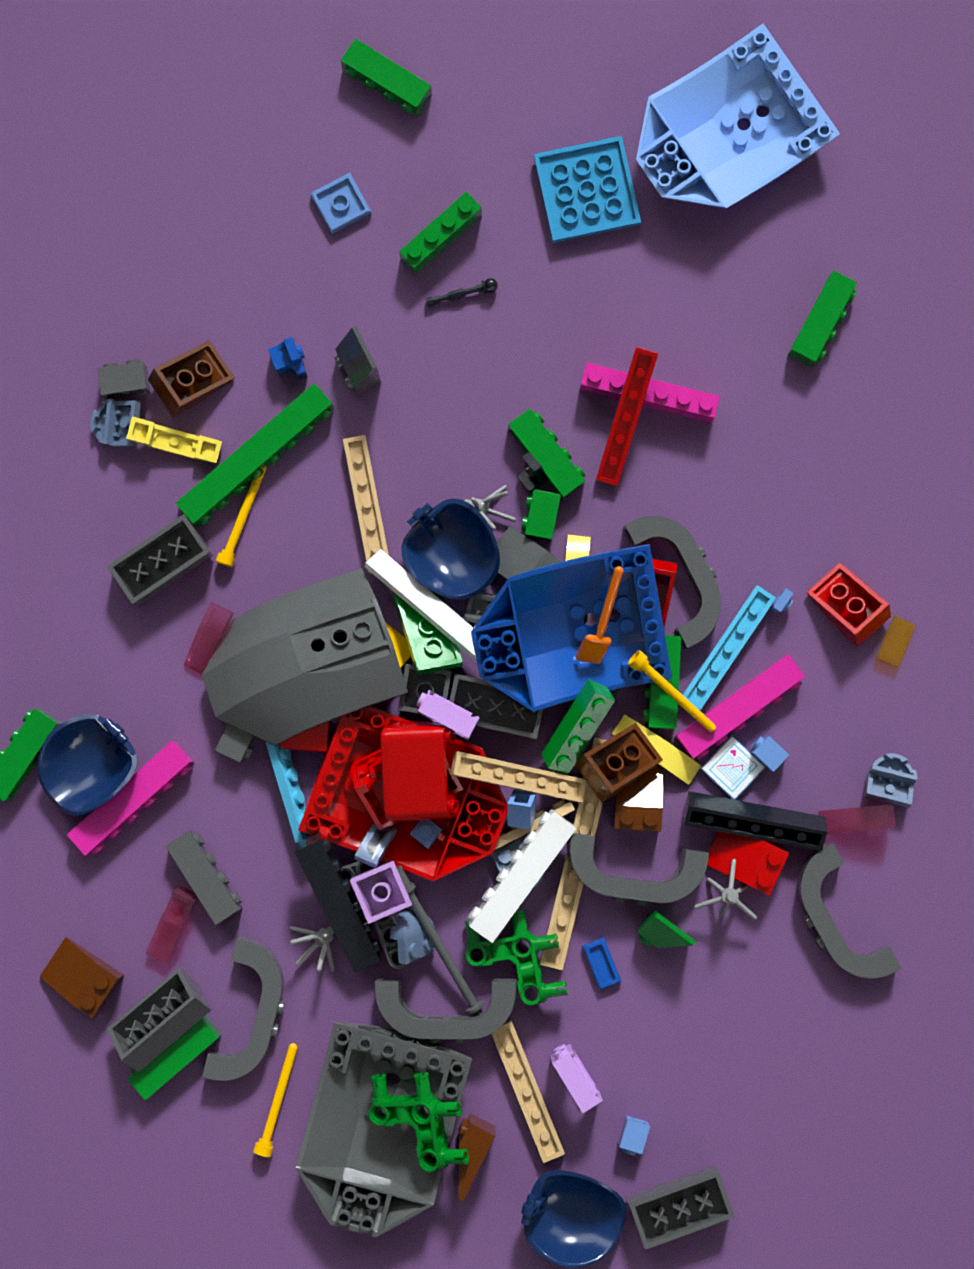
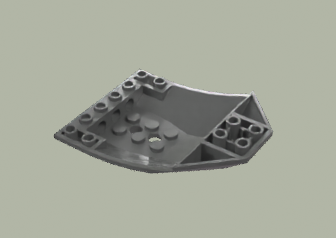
(274, 682)
(367, 1172)

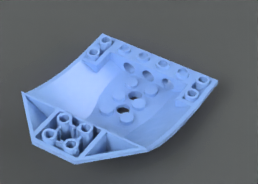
(692, 132)

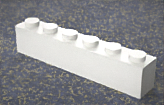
(521, 875)

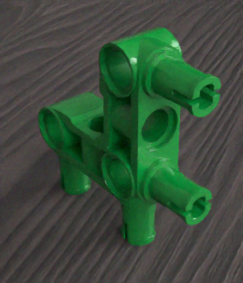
(527, 964)
(428, 1126)

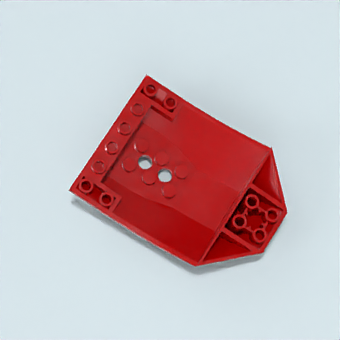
(344, 820)

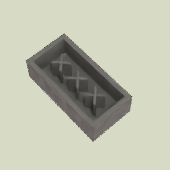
(160, 560)
(494, 707)
(158, 1019)
(680, 1207)

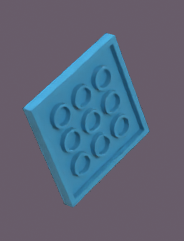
(587, 189)

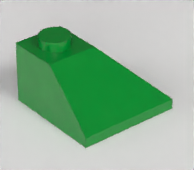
(662, 932)

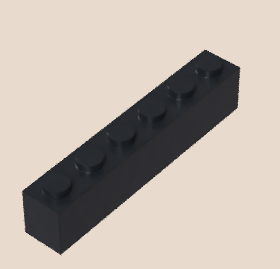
(755, 821)
(337, 902)

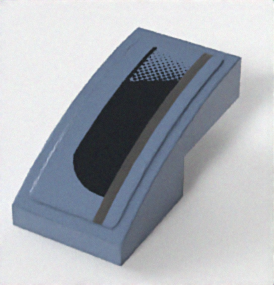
(374, 845)

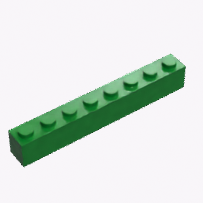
(255, 454)

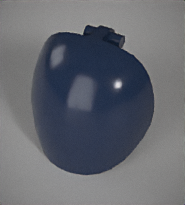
(451, 549)
(85, 763)
(572, 1218)

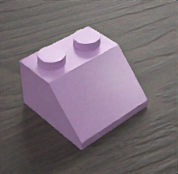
(380, 891)

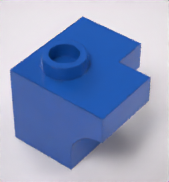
(288, 358)

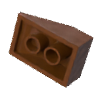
(190, 378)
(618, 762)
(641, 803)
(81, 977)
(476, 1137)

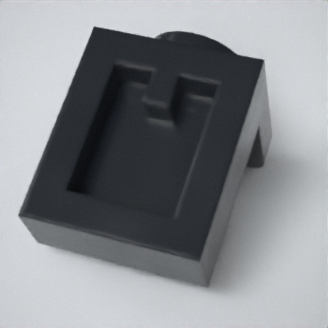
(533, 473)

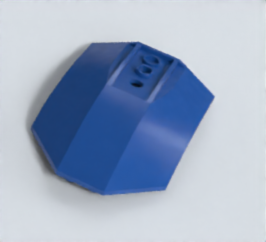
(537, 625)

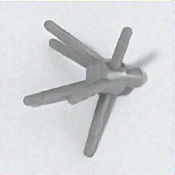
(483, 506)
(728, 895)
(322, 938)

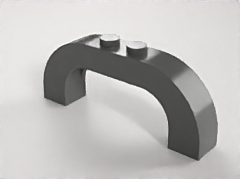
(693, 561)
(813, 871)
(684, 880)
(436, 1028)
(231, 1066)

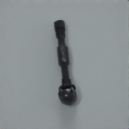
(489, 285)

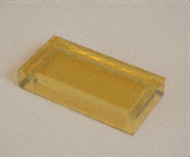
(895, 641)

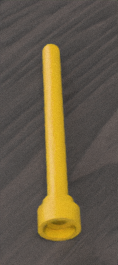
(226, 556)
(640, 663)
(264, 1145)

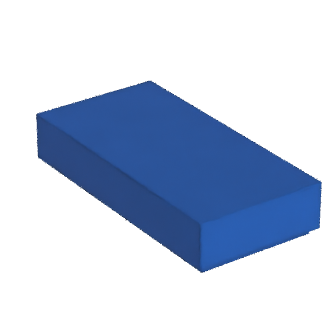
(601, 963)

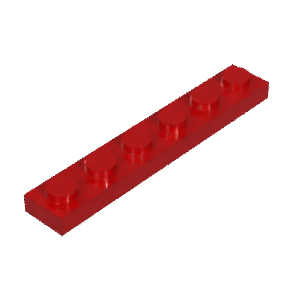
(627, 415)

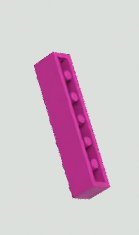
(659, 395)
(740, 706)
(139, 792)

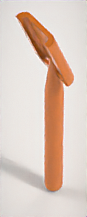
(595, 646)

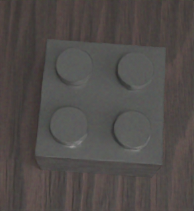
(436, 682)

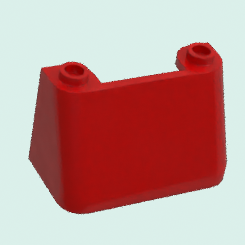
(416, 771)
(369, 785)

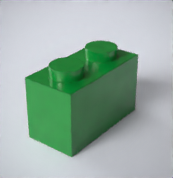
(541, 516)

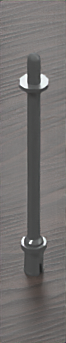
(474, 1005)

